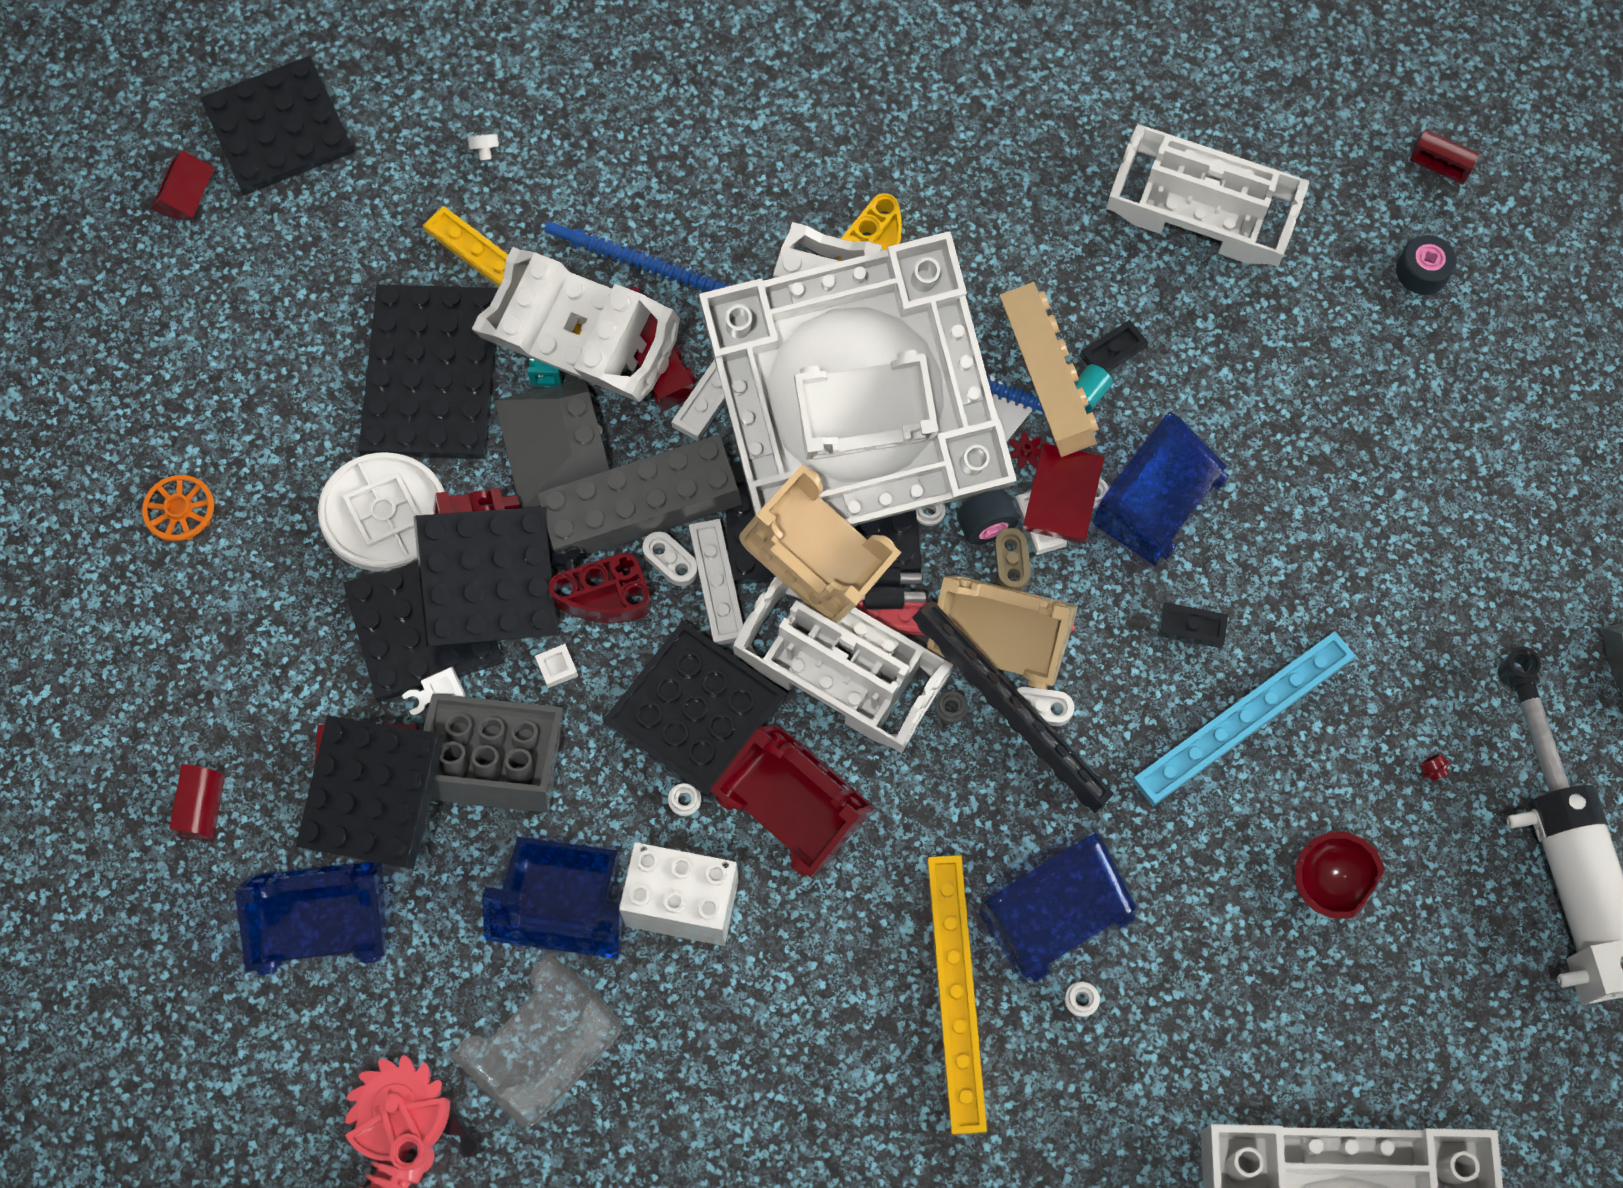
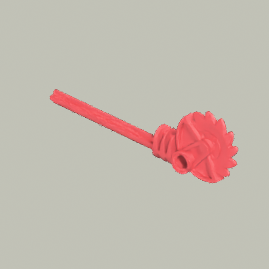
(392, 1116)

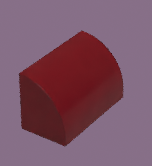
(1444, 156)
(182, 187)
(197, 803)

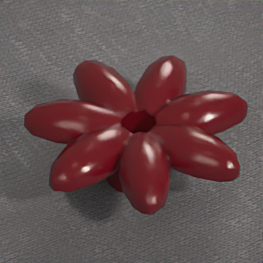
(1021, 450)

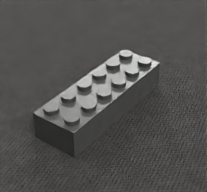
(641, 497)

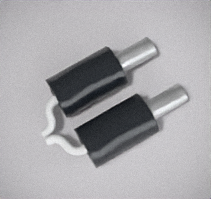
(888, 592)

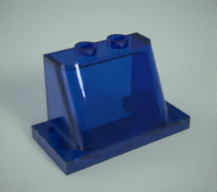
(556, 899)

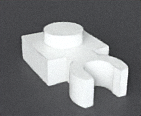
(442, 683)

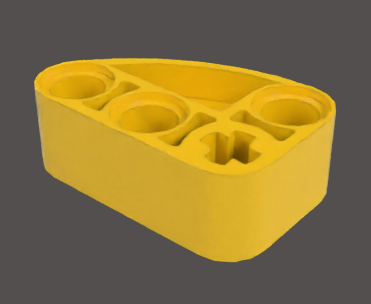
(883, 227)

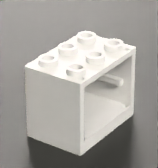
(679, 894)

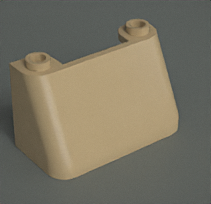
(816, 548)
(1009, 626)

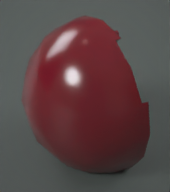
(1338, 874)

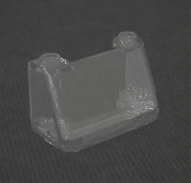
(542, 1044)

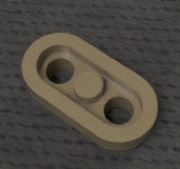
(1012, 561)

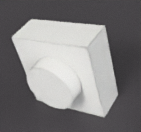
(556, 666)

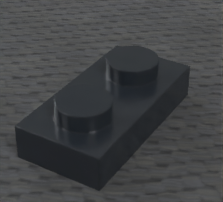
(1115, 347)
(1193, 625)

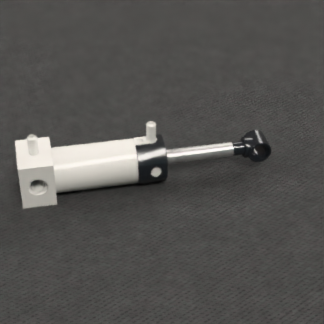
(1577, 849)

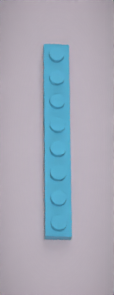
(1243, 719)

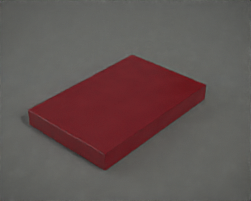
(1063, 494)

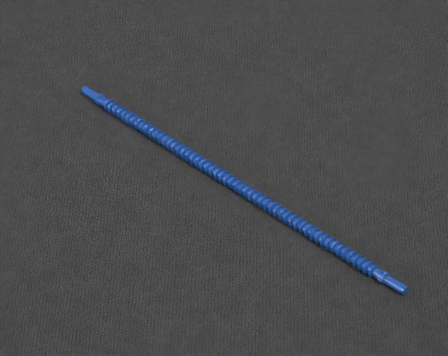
(579, 238)

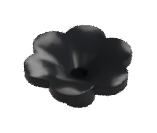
(567, 558)

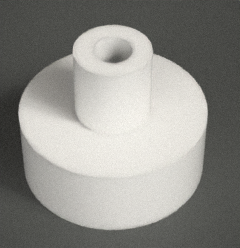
(483, 144)

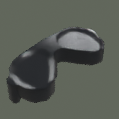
(469, 1143)

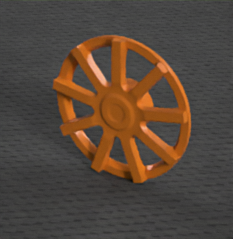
(178, 508)

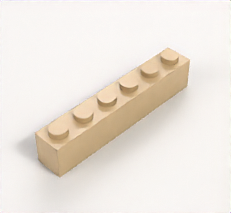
(1048, 370)

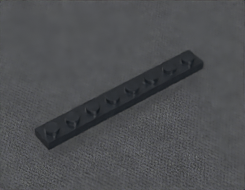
(1013, 706)

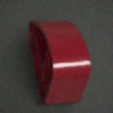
(608, 600)

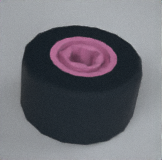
(1426, 264)
(986, 516)

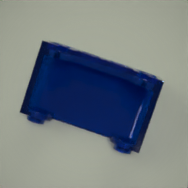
(1160, 490)
(1058, 907)
(312, 915)

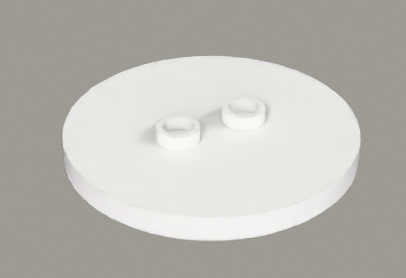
(372, 508)

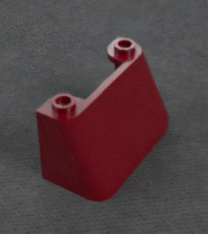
(792, 797)

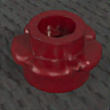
(1435, 767)

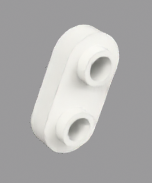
(671, 560)
(1043, 700)

